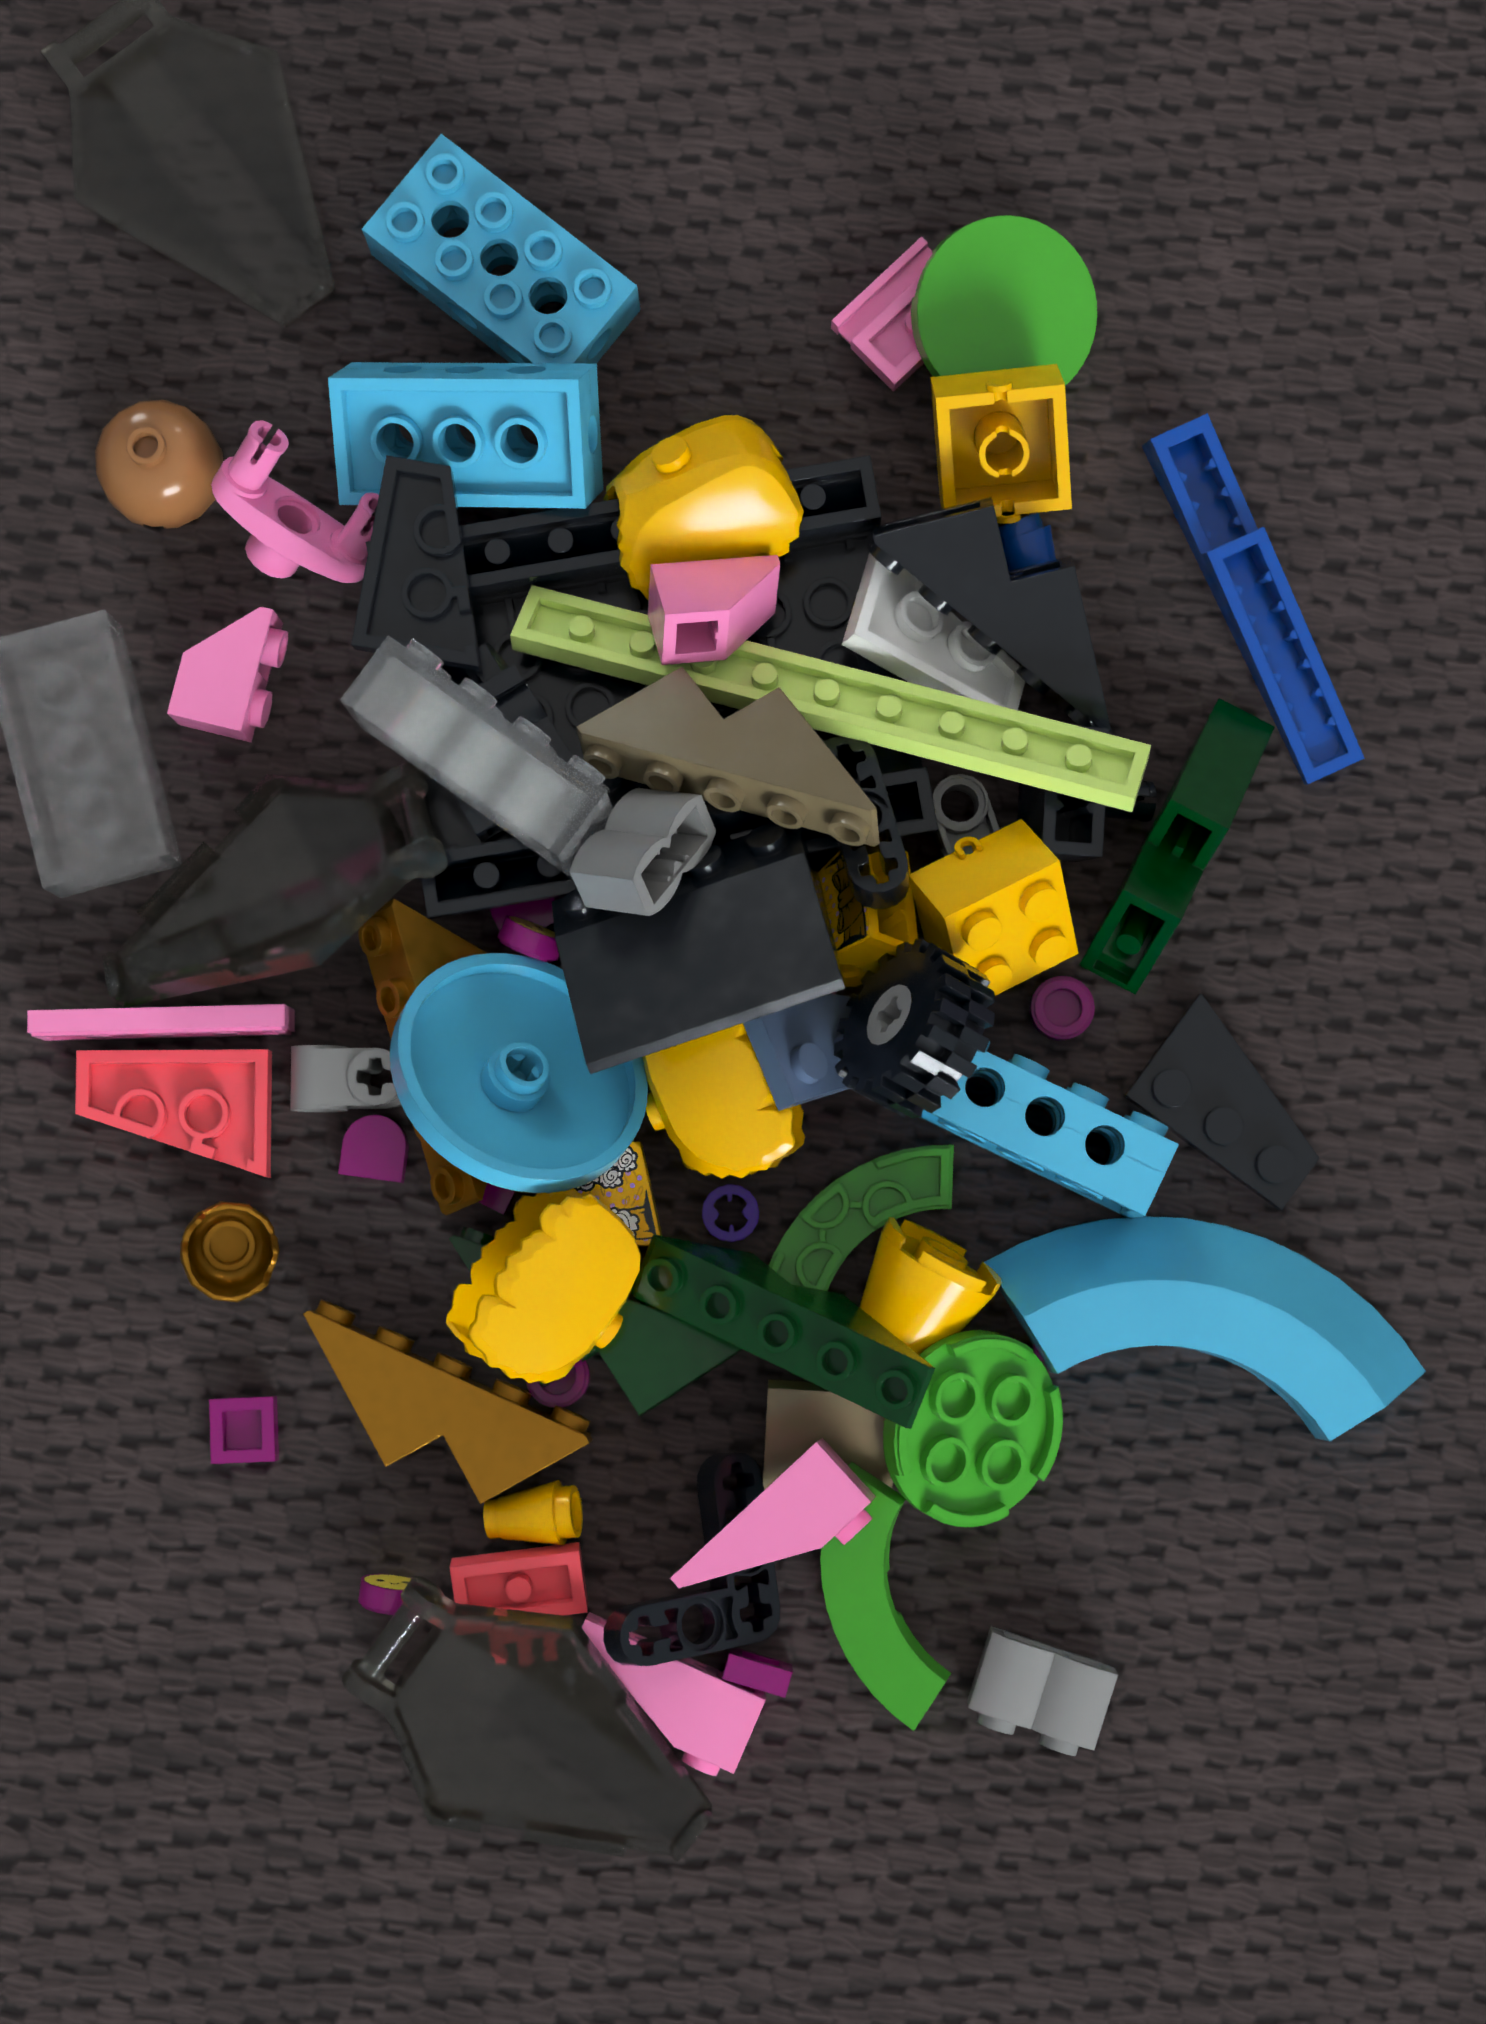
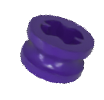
(750, 1212)

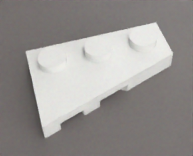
(921, 644)

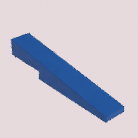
(1253, 597)

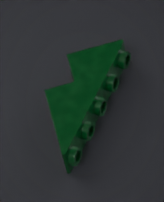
(1178, 847)
(789, 1325)
(651, 1352)

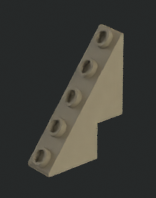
(750, 762)

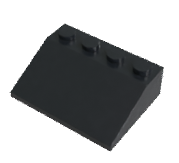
(726, 949)

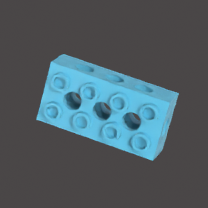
(501, 228)
(491, 402)
(1136, 1142)

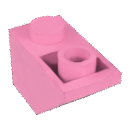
(710, 605)
(226, 677)

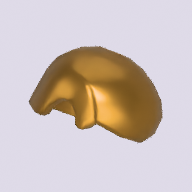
(229, 1251)

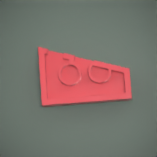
(184, 1098)

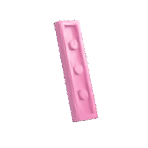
(161, 1022)

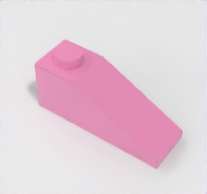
(791, 1517)
(689, 1704)

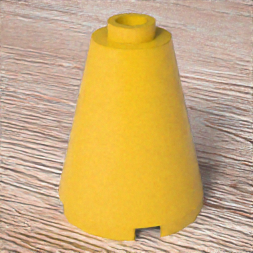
(923, 1285)

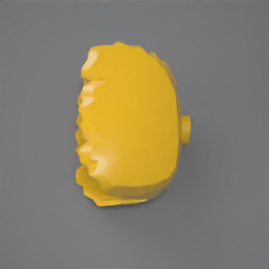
(704, 498)
(720, 1106)
(547, 1287)

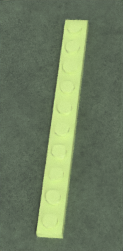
(847, 702)

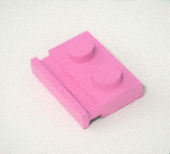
(880, 319)

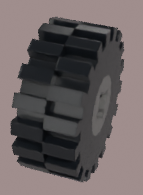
(914, 1029)

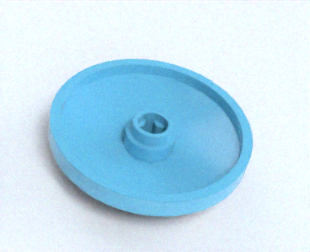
(501, 1077)

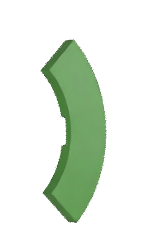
(859, 1205)
(865, 1617)

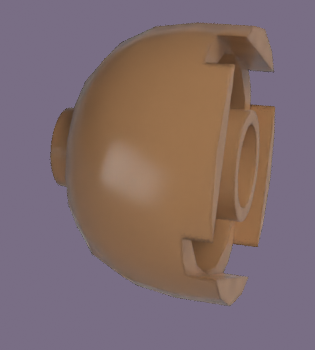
(158, 464)

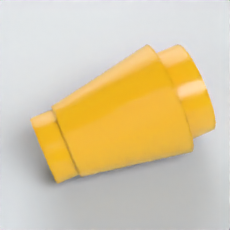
(536, 1515)

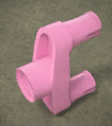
(283, 524)

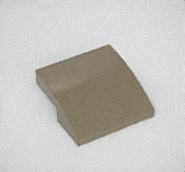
(804, 1413)

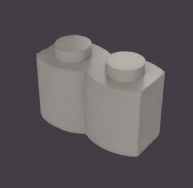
(643, 851)
(1041, 1691)

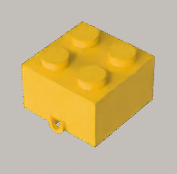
(1003, 440)
(998, 906)

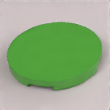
(1004, 299)
(980, 1431)

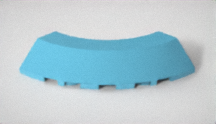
(1211, 1293)

